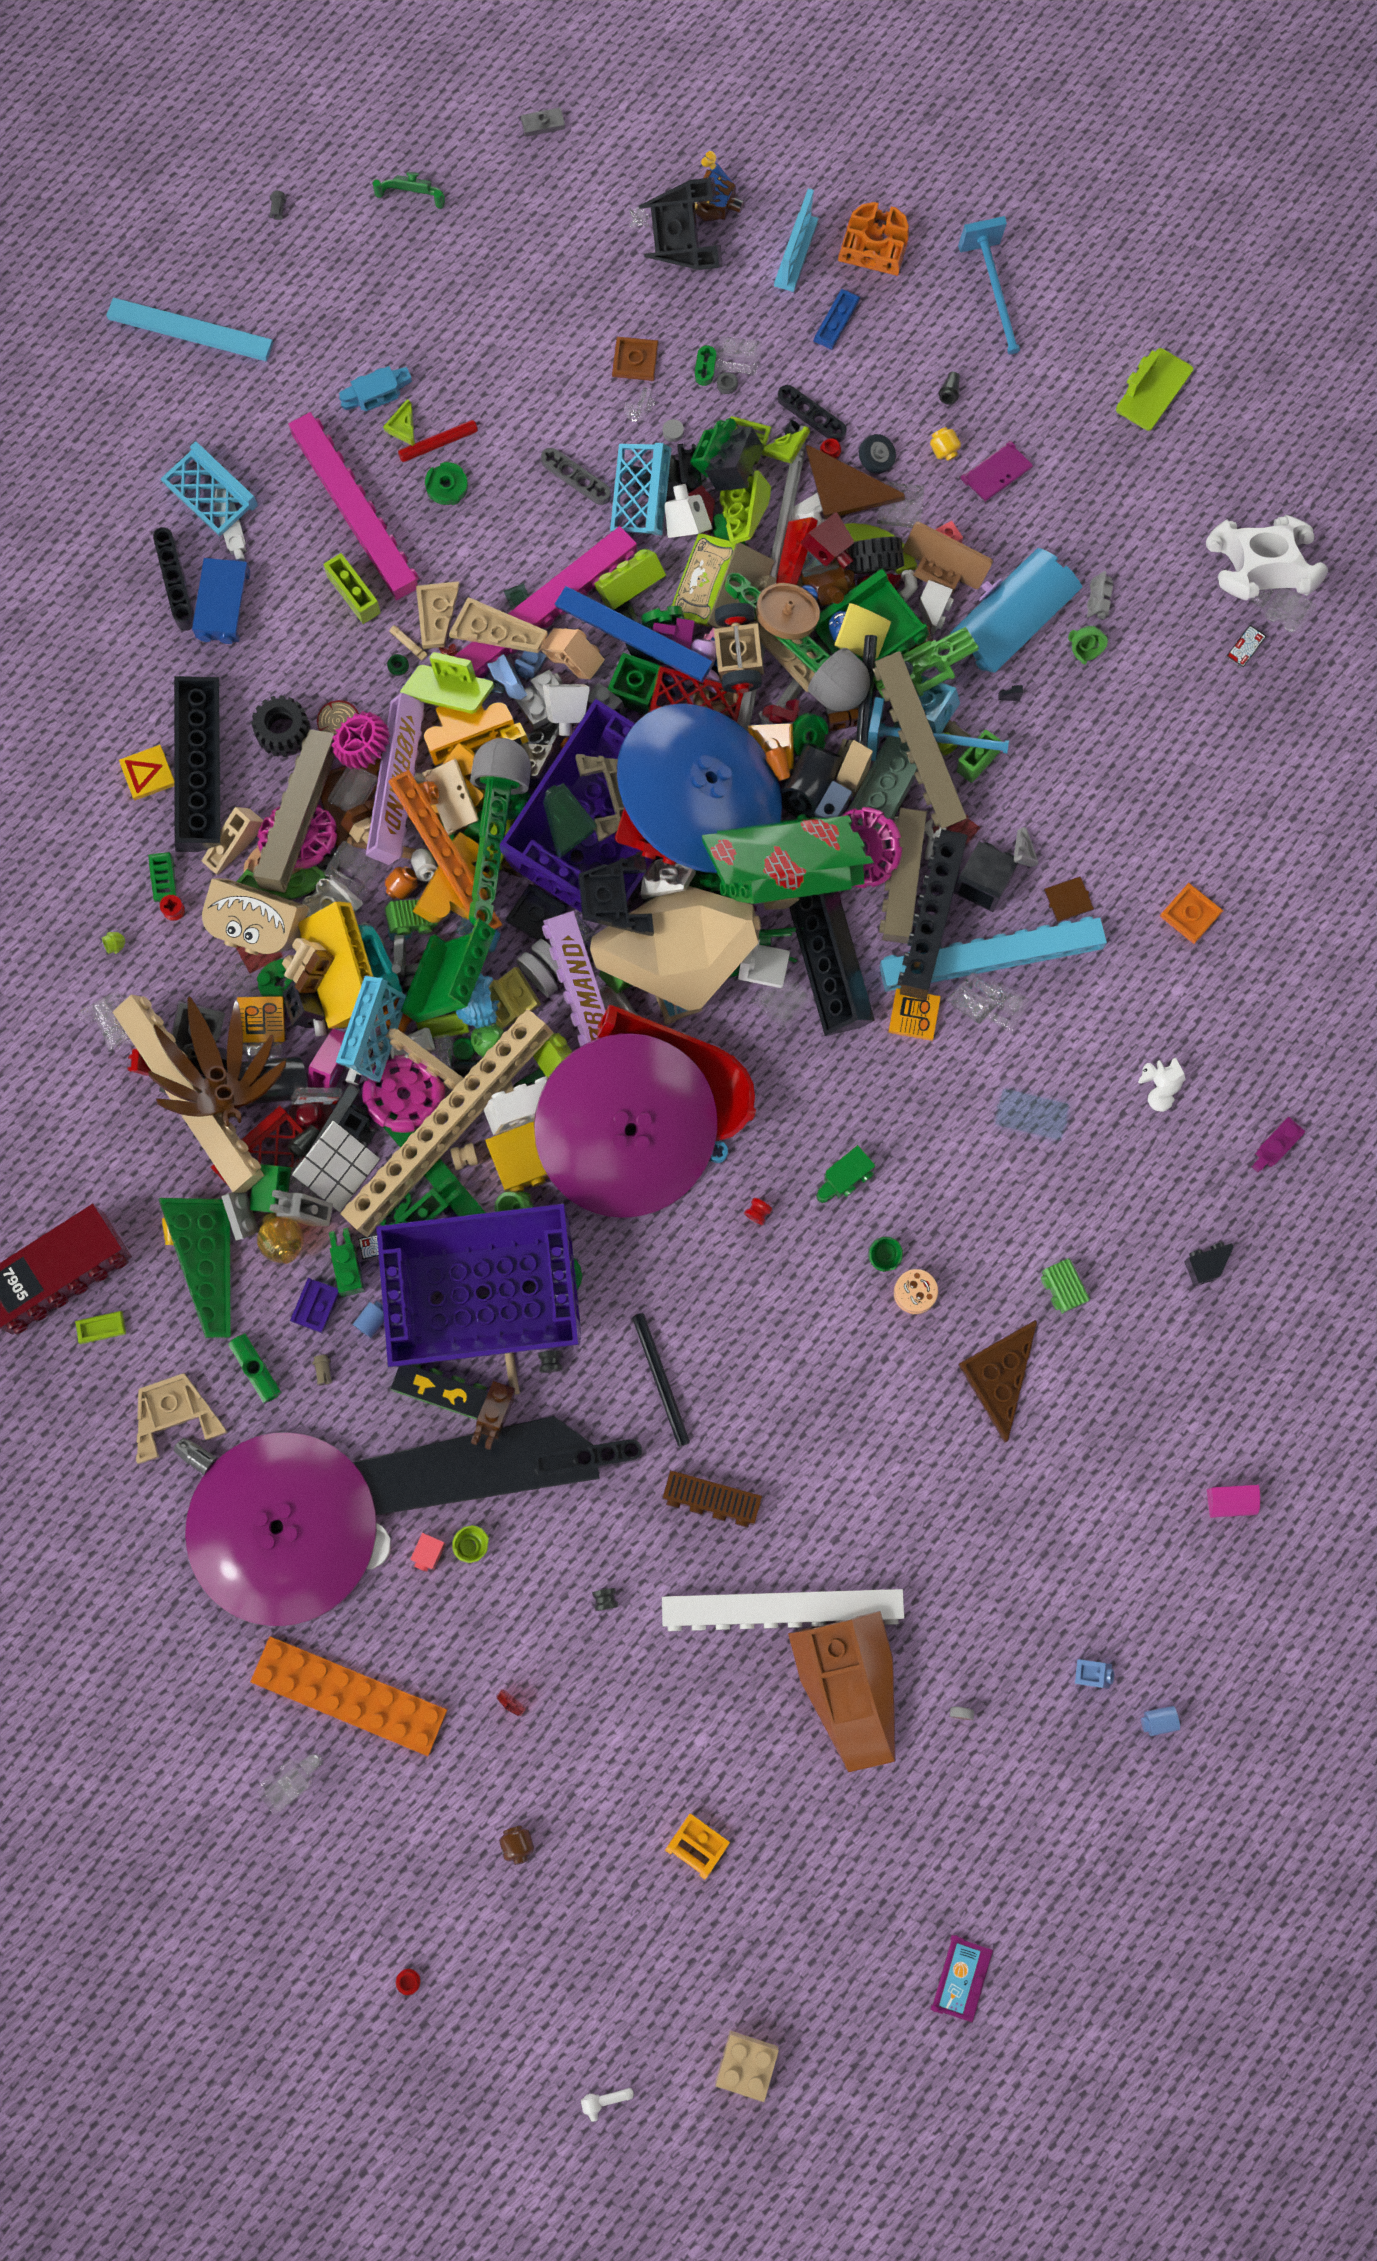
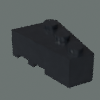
(735, 460)

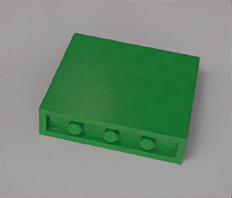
(882, 599)
(447, 974)

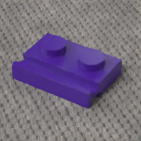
(315, 1305)

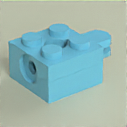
(939, 704)

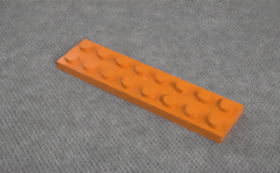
(349, 1696)

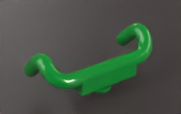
(411, 184)

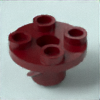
(310, 1114)

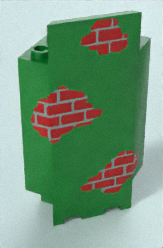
(787, 859)

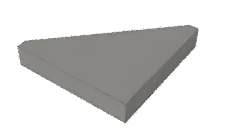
(1024, 849)

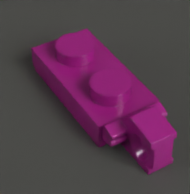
(1278, 1144)

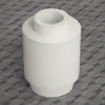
(423, 864)

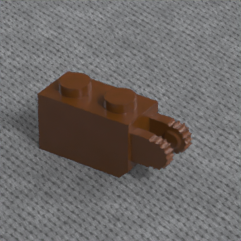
(494, 1413)

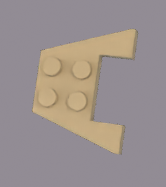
(169, 1405)

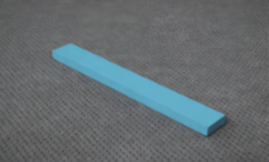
(190, 329)

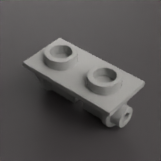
(1100, 587)

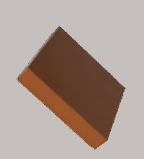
(635, 358)

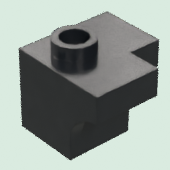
(357, 1124)

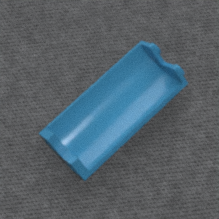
(1019, 608)

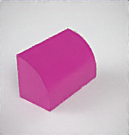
(1233, 1501)

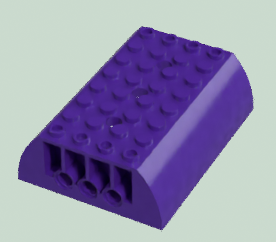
(529, 841)
(457, 1260)

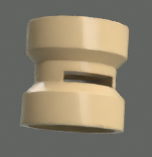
(464, 1156)

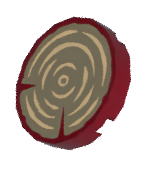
(333, 714)

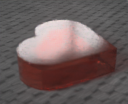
(510, 1703)

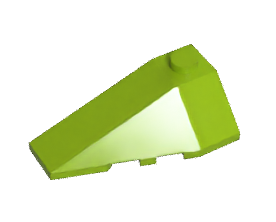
(745, 507)

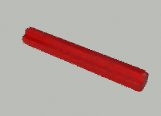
(437, 440)

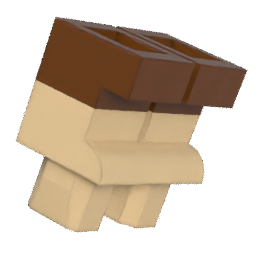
(358, 821)
(307, 965)

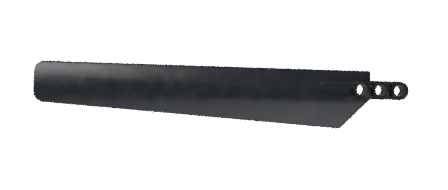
(455, 1470)

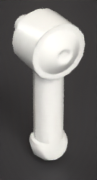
(593, 2103)

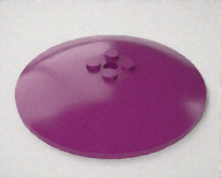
(596, 1096)
(323, 1539)

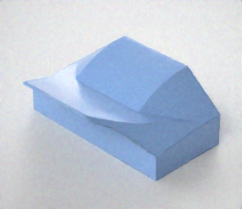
(505, 673)

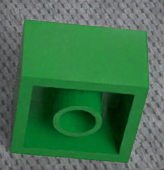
(634, 682)

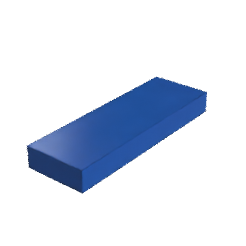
(836, 319)

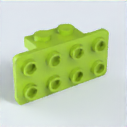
(1153, 388)
(448, 684)

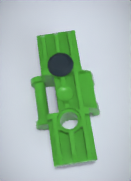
(927, 655)

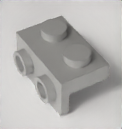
(240, 1215)

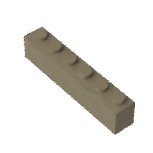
(904, 879)

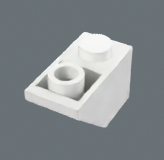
(933, 604)

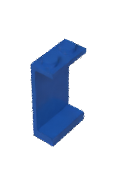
(219, 600)

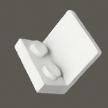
(765, 966)

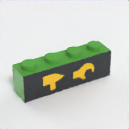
(439, 1390)

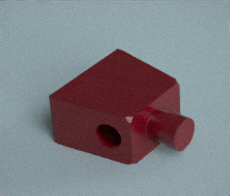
(830, 542)

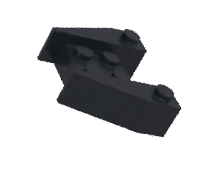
(676, 226)

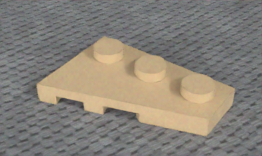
(436, 609)

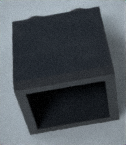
(985, 876)

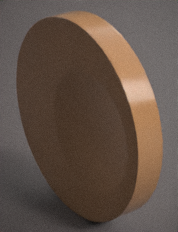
(787, 611)

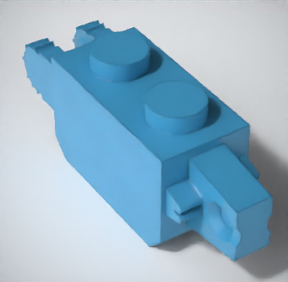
(375, 388)

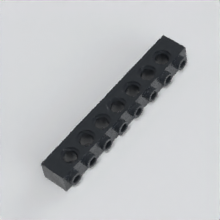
(918, 984)

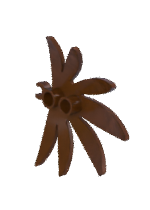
(220, 1089)

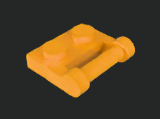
(701, 1838)

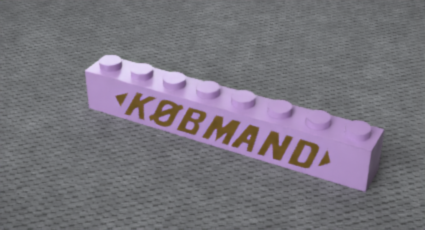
(388, 813)
(576, 974)

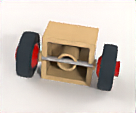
(738, 648)

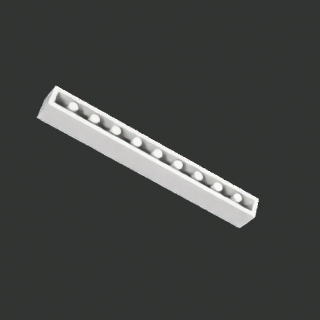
(779, 1608)

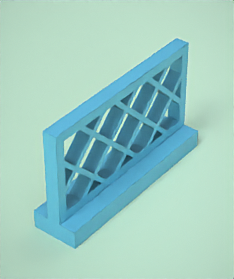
(797, 246)
(218, 474)
(657, 493)
(362, 1025)

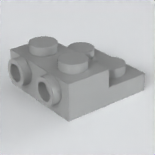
(534, 704)

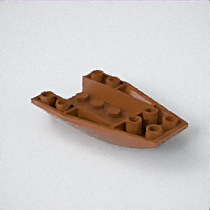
(851, 1686)

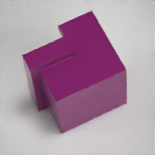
(681, 633)

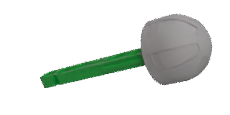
(838, 680)
(502, 771)

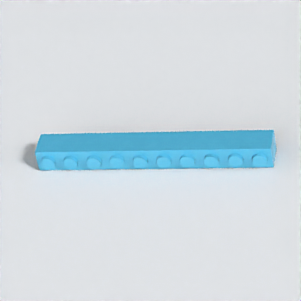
(1005, 951)

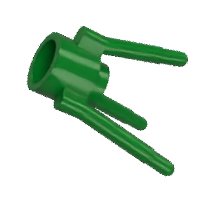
(766, 935)

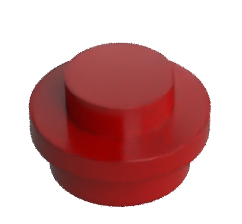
(831, 447)
(408, 1981)

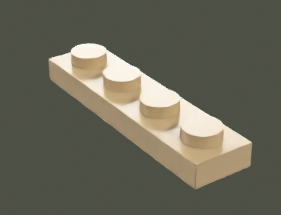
(419, 1054)

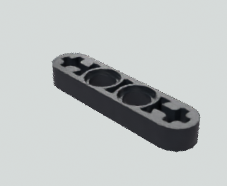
(813, 412)

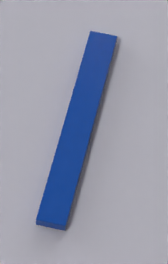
(634, 634)

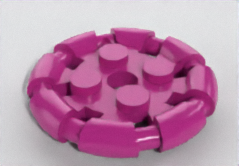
(324, 840)
(875, 841)
(404, 1108)

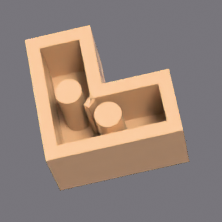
(574, 651)

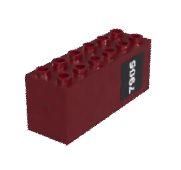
(58, 1267)

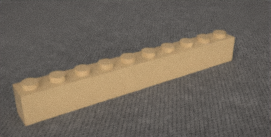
(219, 1142)

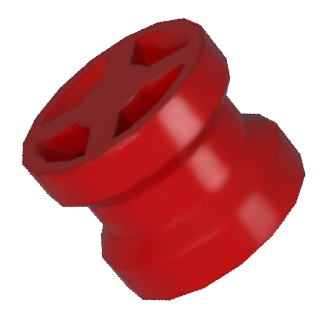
(175, 912)
(758, 1211)

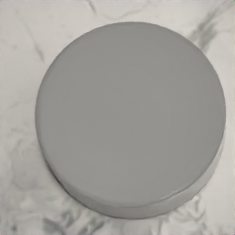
(673, 430)

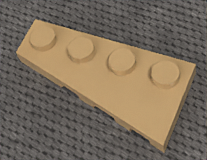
(493, 627)
(786, 658)

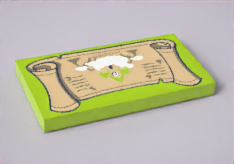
(703, 577)

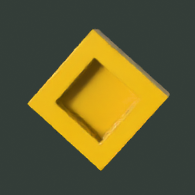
(515, 733)

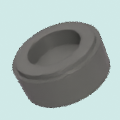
(727, 383)

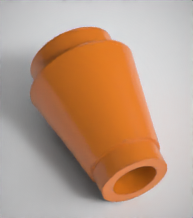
(778, 762)

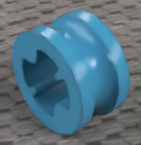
(724, 1153)

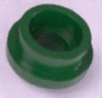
(397, 658)

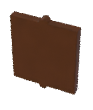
(1069, 899)

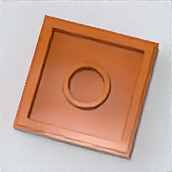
(1191, 913)

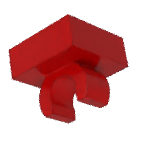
(138, 1064)

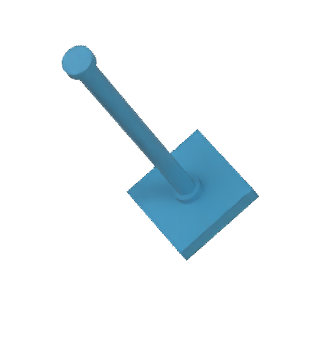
(983, 235)
(878, 729)

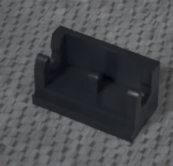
(688, 473)
(302, 1006)

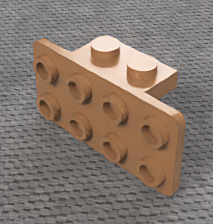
(945, 559)

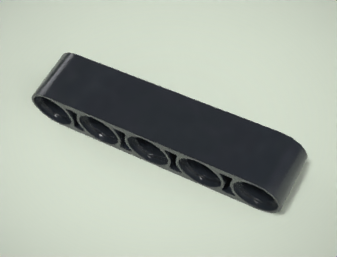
(169, 571)

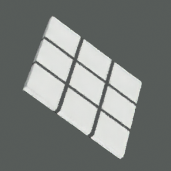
(336, 1166)

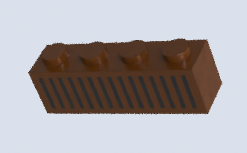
(712, 1498)

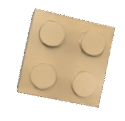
(746, 2066)

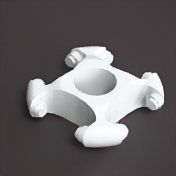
(1266, 557)

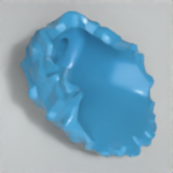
(480, 1008)

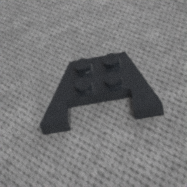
(605, 895)

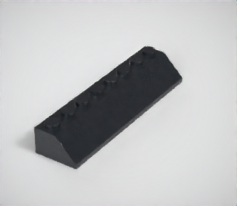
(196, 763)
(831, 963)

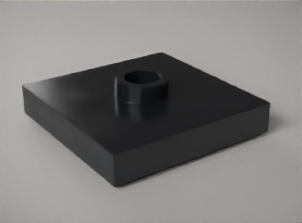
(532, 910)

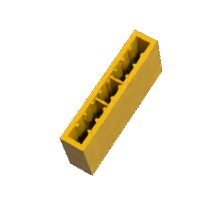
(339, 934)
(517, 1158)

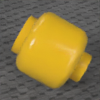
(945, 444)

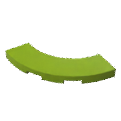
(864, 531)

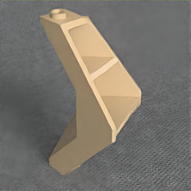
(692, 950)

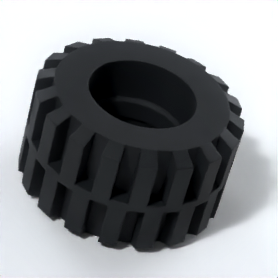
(876, 554)
(273, 711)

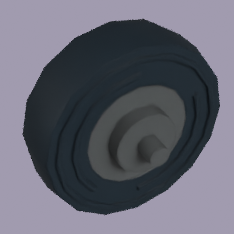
(877, 454)

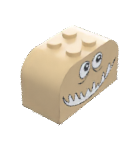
(251, 917)

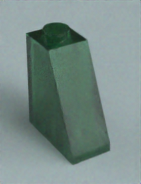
(566, 819)

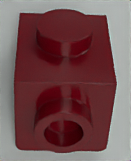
(782, 715)

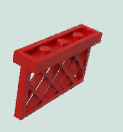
(706, 682)
(263, 1131)

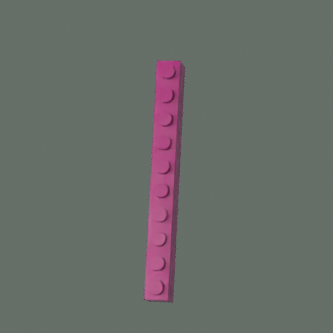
(353, 505)
(540, 607)

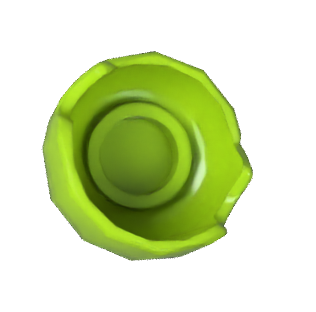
(464, 1547)

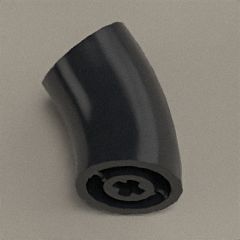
(810, 780)
(291, 1079)

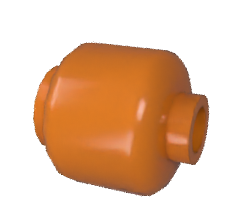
(401, 883)

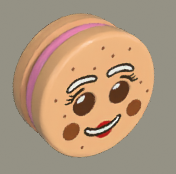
(915, 1291)

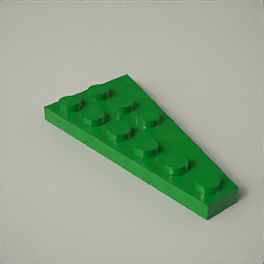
(203, 1248)

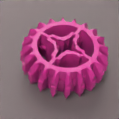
(360, 740)

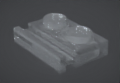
(352, 788)

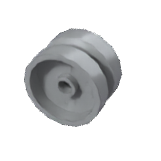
(540, 968)

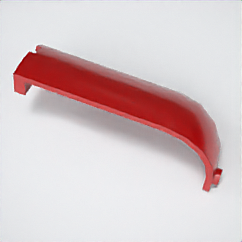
(726, 1076)

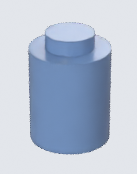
(370, 1319)
(1160, 1721)

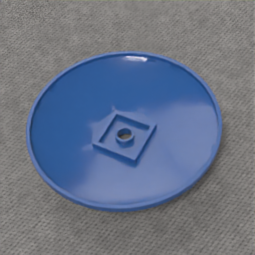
(666, 784)

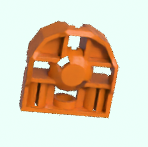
(865, 233)

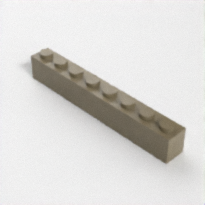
(920, 740)
(295, 812)

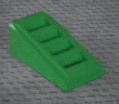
(158, 859)

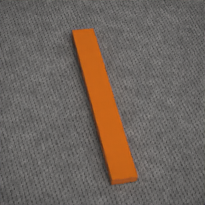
(438, 841)

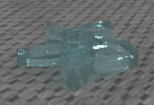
(498, 688)
(465, 928)

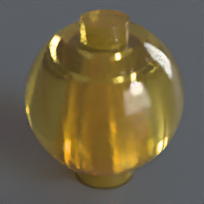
(280, 1239)

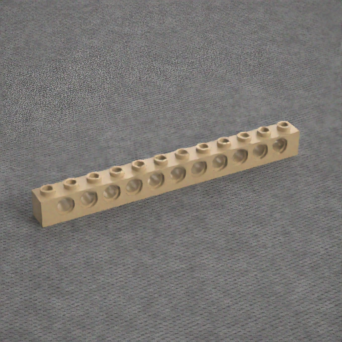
(446, 1134)

